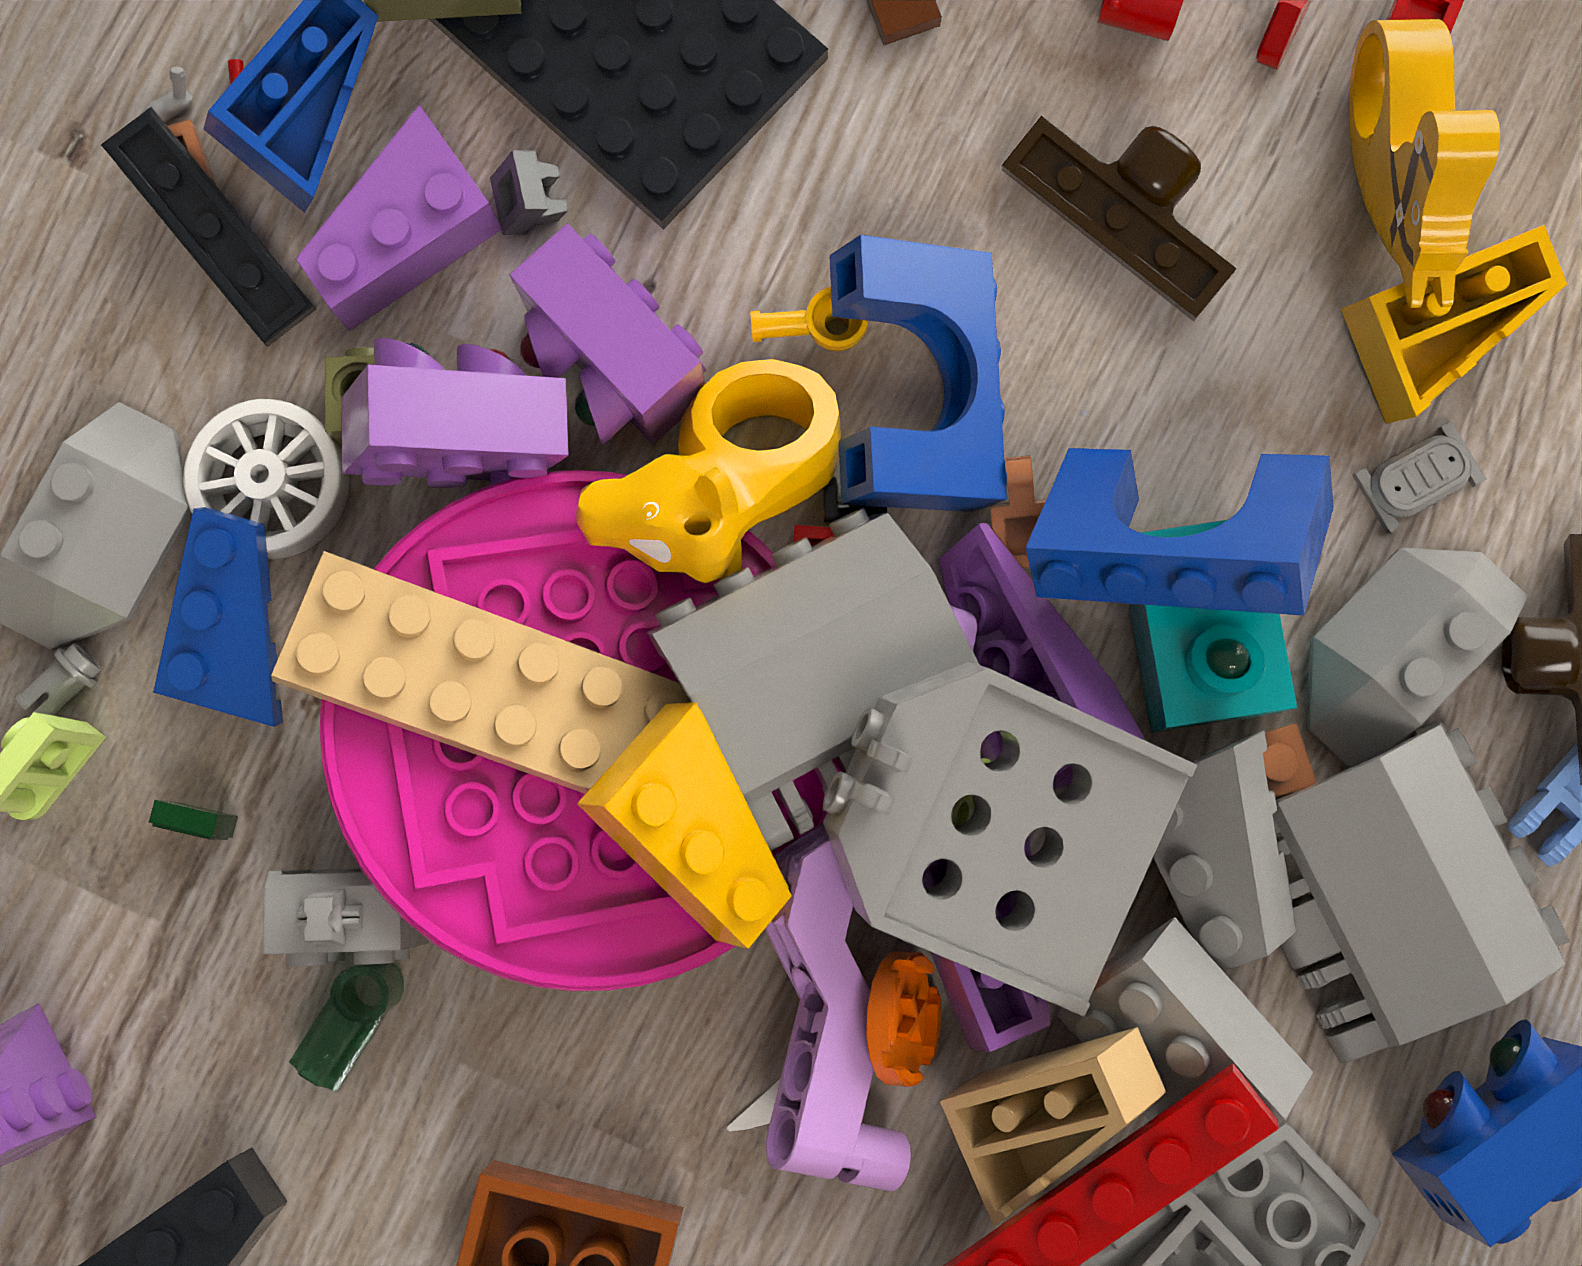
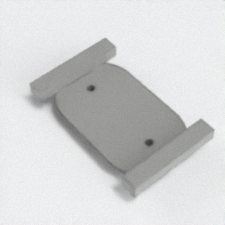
(1420, 476)

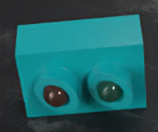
(1209, 661)

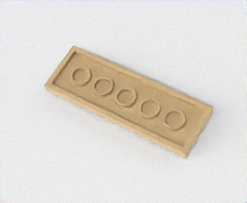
(466, 675)

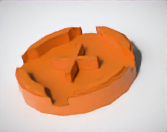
(903, 1018)

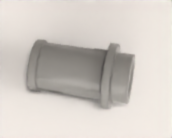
(61, 680)

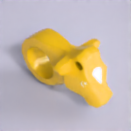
(698, 505)

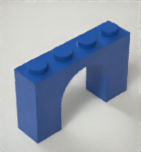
(950, 305)
(1250, 563)

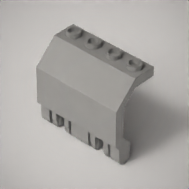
(804, 651)
(1412, 896)

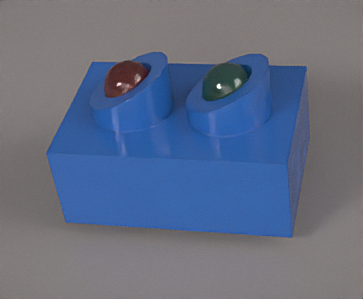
(1507, 1146)

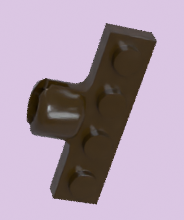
(1127, 207)
(1546, 653)

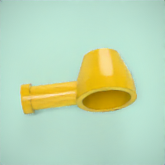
(808, 322)

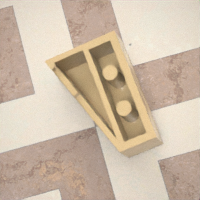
(1048, 1113)

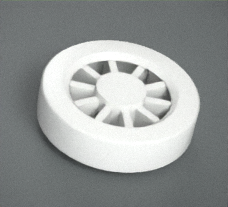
(268, 474)

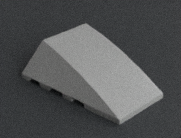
(1259, 1210)

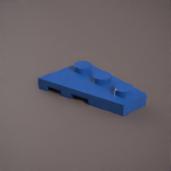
(219, 622)

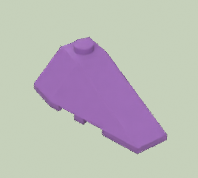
(1026, 636)

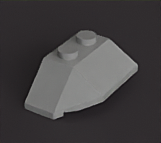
(94, 530)
(1404, 647)

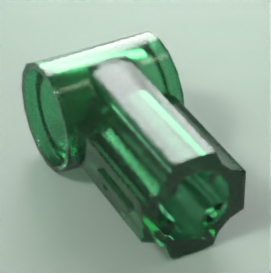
(346, 1026)

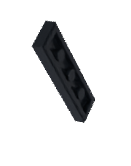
(208, 226)

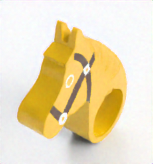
(1416, 153)

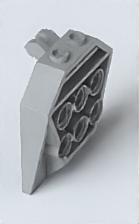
(1073, 895)

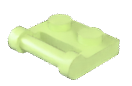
(41, 760)

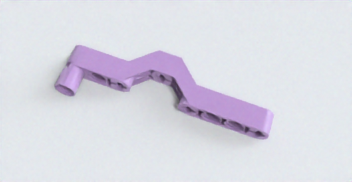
(827, 1061)

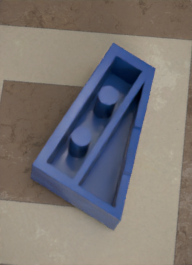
(294, 94)

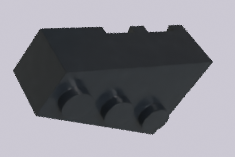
(205, 1224)

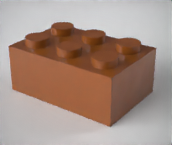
(560, 1221)

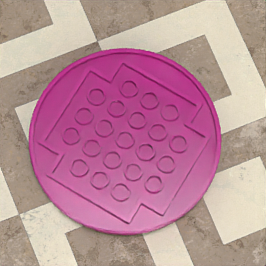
(490, 854)

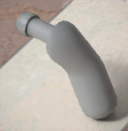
(175, 101)

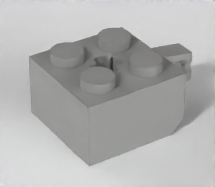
(328, 913)

